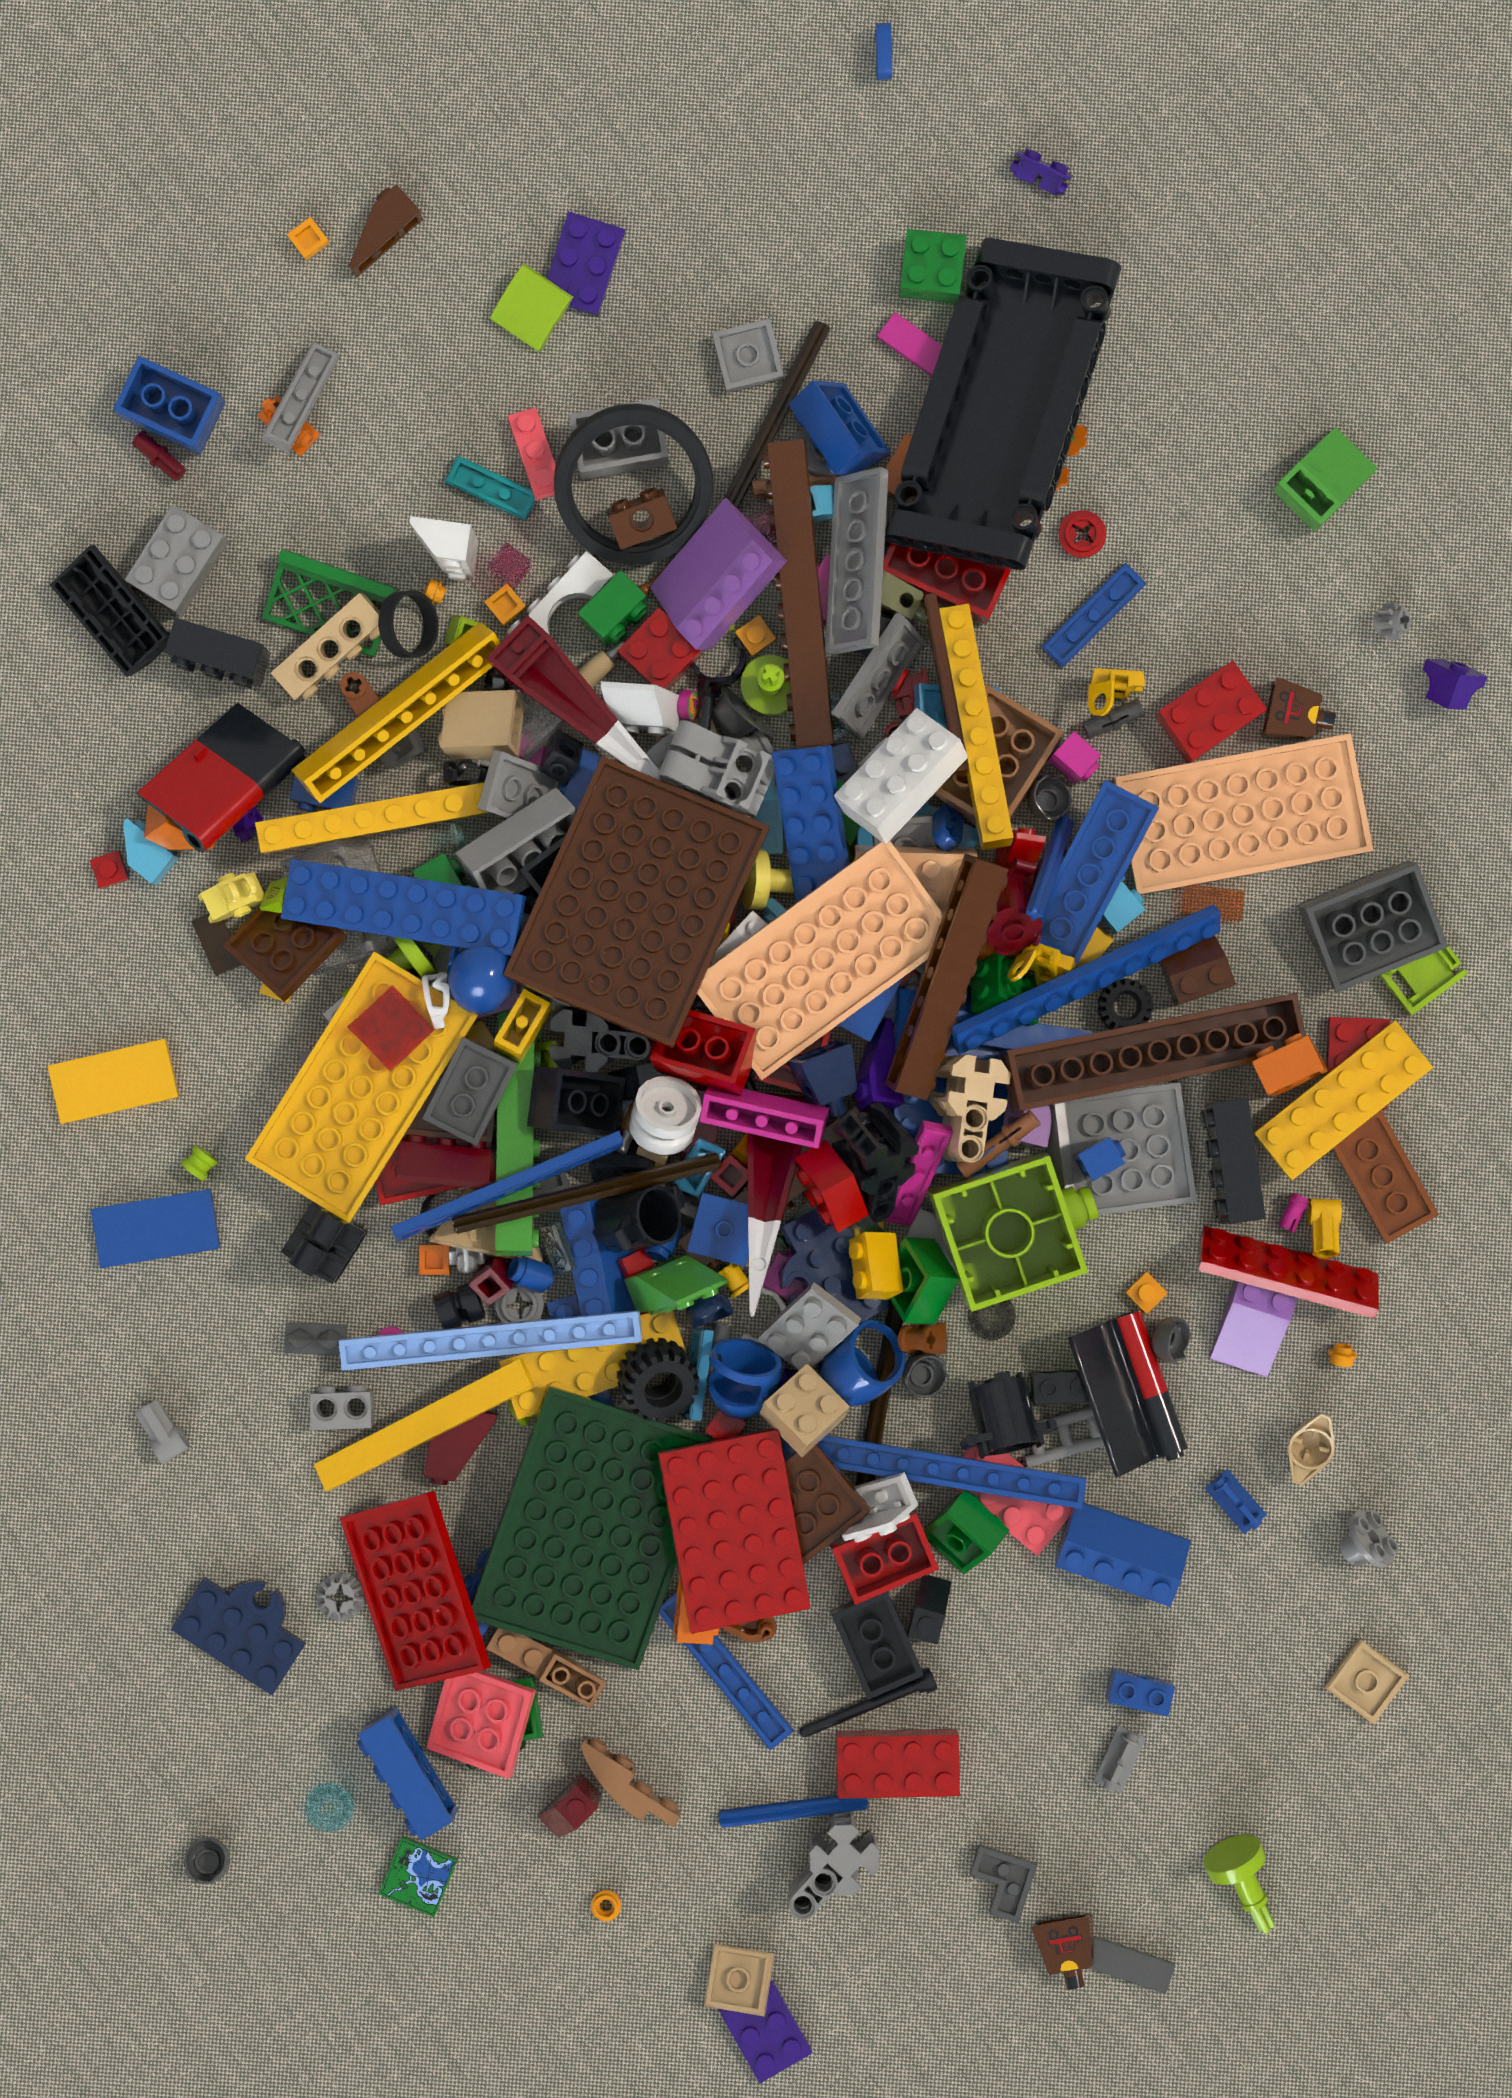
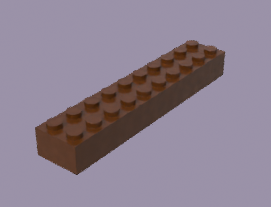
(1149, 1052)

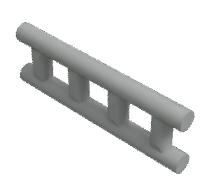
(1068, 1446)

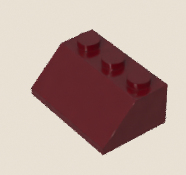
(443, 1162)

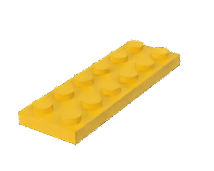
(1342, 1100)
(586, 1368)

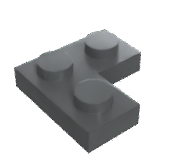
(1012, 1878)

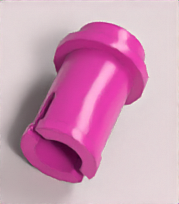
(1293, 1212)

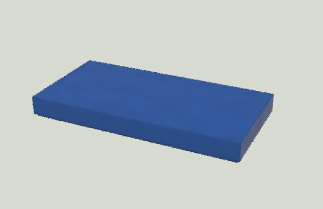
(155, 1228)

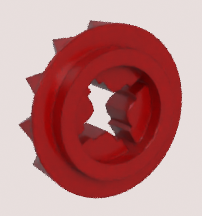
(1082, 519)

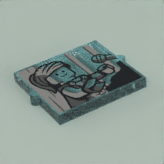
(555, 1248)

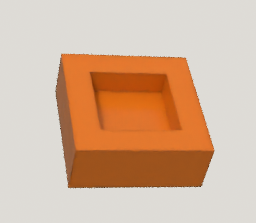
(434, 1259)

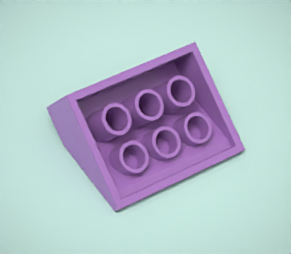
(716, 576)

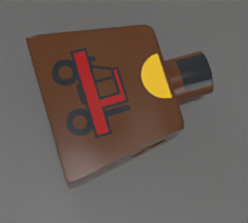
(1294, 712)
(1066, 1946)

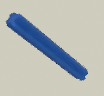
(1049, 867)
(790, 1810)

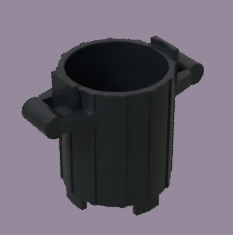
(639, 1218)
(1004, 1417)

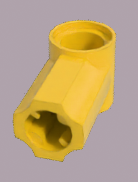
(1325, 1219)

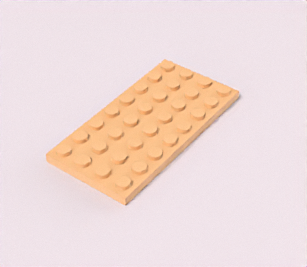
(1249, 814)
(825, 956)

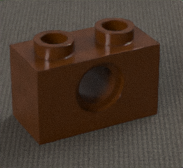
(630, 532)

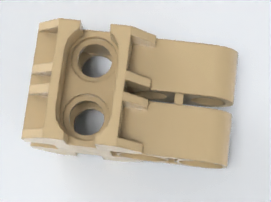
(969, 1103)

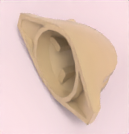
(1311, 1448)

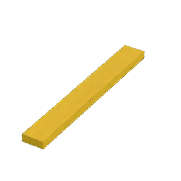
(424, 1425)

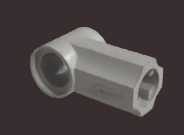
(166, 1438)

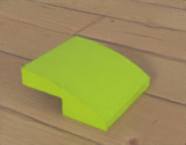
(531, 307)

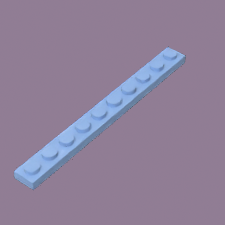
(490, 1340)

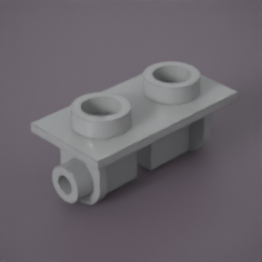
(1119, 1759)

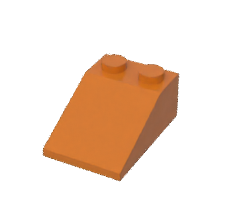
(1289, 1065)

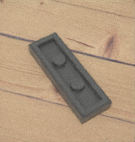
(1132, 1965)

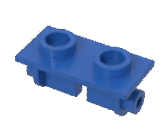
(1236, 1502)

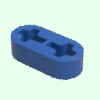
(883, 51)
(947, 827)

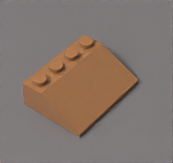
(1023, 750)

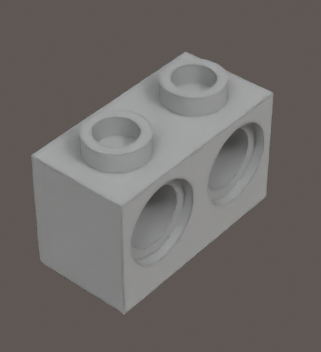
(343, 1416)

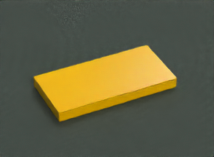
(113, 1081)

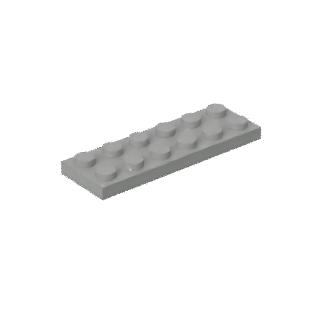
(856, 561)

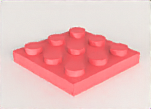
(481, 1721)

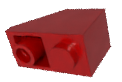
(1025, 846)

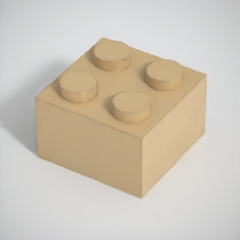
(804, 1410)

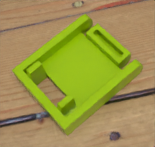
(1426, 978)

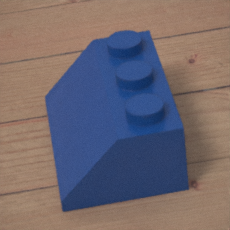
(838, 427)

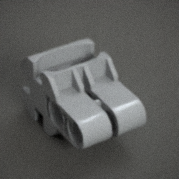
(706, 764)
(837, 1858)

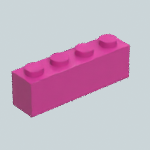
(766, 1116)

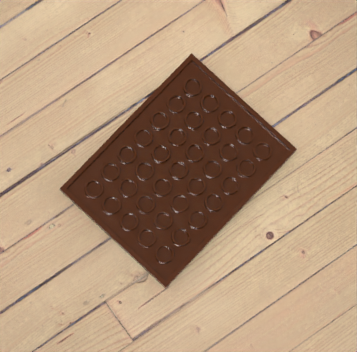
(637, 902)

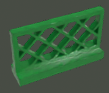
(329, 576)

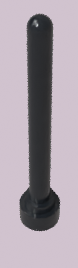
(923, 1684)

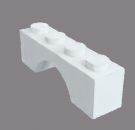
(582, 581)

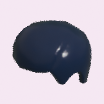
(709, 1310)

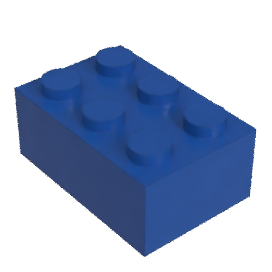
(169, 405)

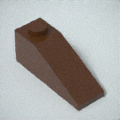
(387, 224)

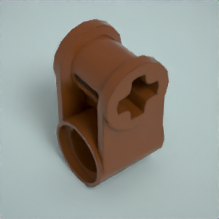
(364, 699)
(923, 1338)

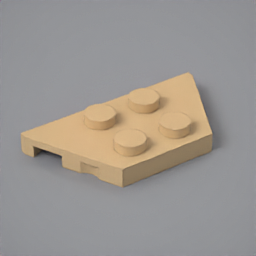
(477, 1240)

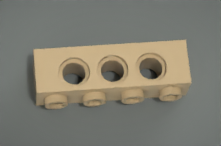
(290, 671)

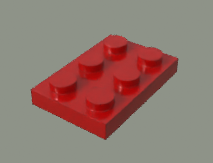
(1348, 1035)

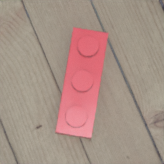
(534, 452)

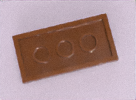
(1384, 1179)

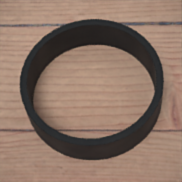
(386, 625)

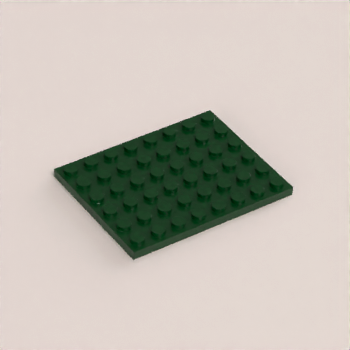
(584, 1531)

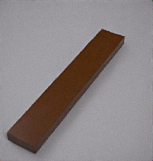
(943, 672)

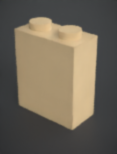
(480, 723)

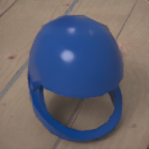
(478, 978)
(852, 1373)
(743, 1377)

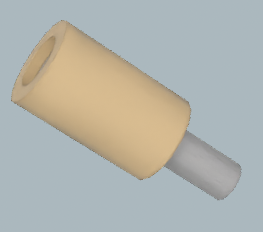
(600, 665)

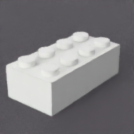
(901, 776)

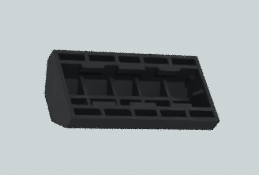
(111, 611)

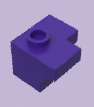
(1452, 683)

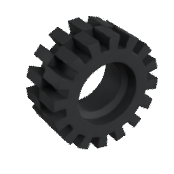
(1131, 988)

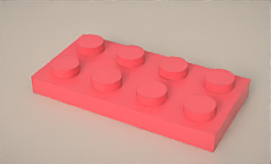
(1027, 1520)

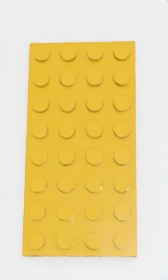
(346, 1106)

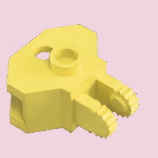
(232, 896)

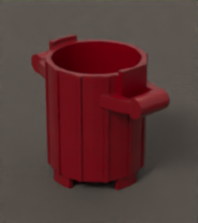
(1011, 927)

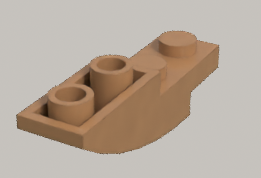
(547, 1664)
(616, 1777)

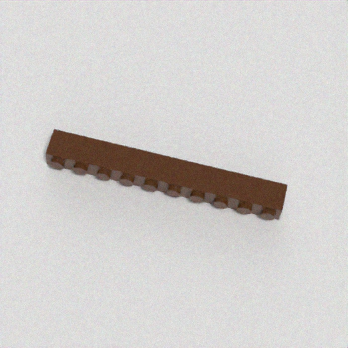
(800, 593)

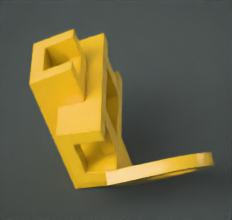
(1106, 681)
(1044, 960)

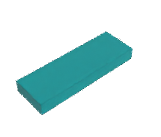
(491, 488)

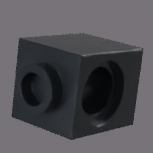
(561, 756)

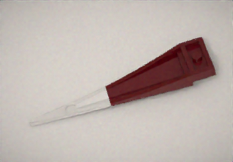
(547, 676)
(770, 1177)

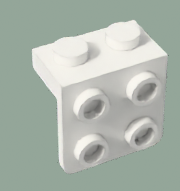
(890, 1504)

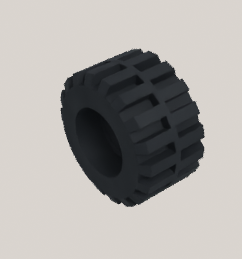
(669, 1396)

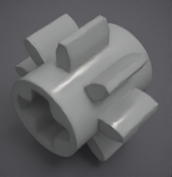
(1392, 621)
(465, 1260)

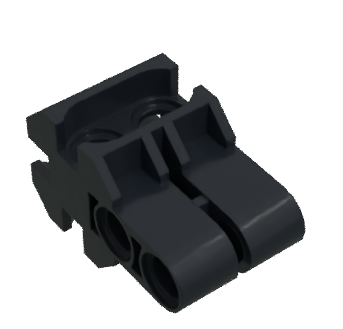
(594, 1041)
(876, 1156)
(323, 1243)

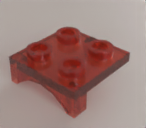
(391, 1028)

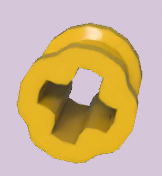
(736, 1279)

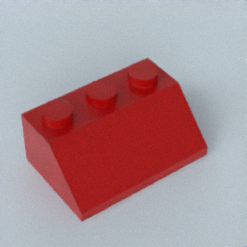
(709, 1053)

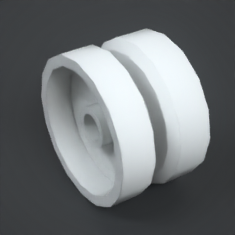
(665, 1115)

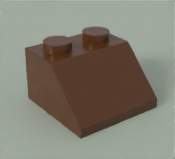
(1197, 971)

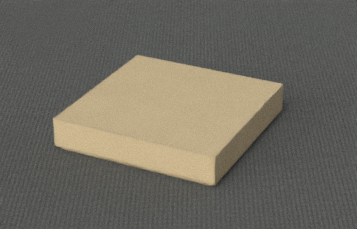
(1366, 1681)
(739, 1980)

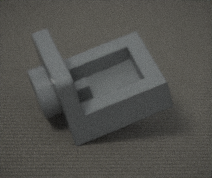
(403, 751)

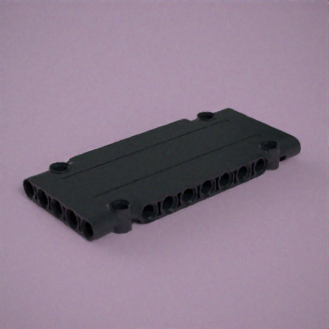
(1003, 403)

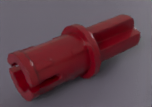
(159, 456)

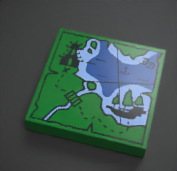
(418, 1876)

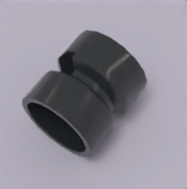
(458, 1307)

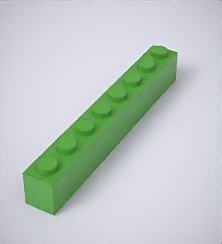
(516, 1151)

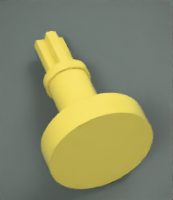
(763, 881)

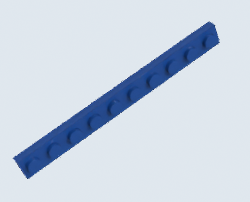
(1085, 979)
(953, 1471)

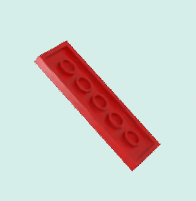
(1289, 1272)

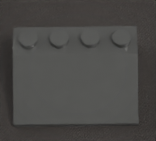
(1373, 925)

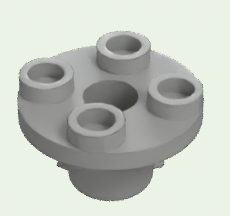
(1368, 1541)

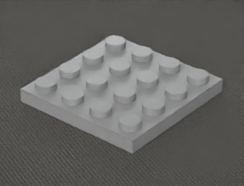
(1155, 1141)

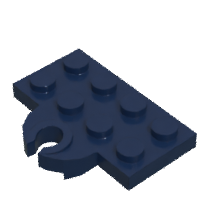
(823, 1258)
(241, 1631)

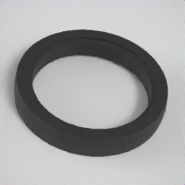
(615, 417)

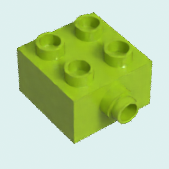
(1012, 1230)

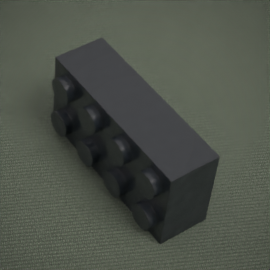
(1233, 1161)

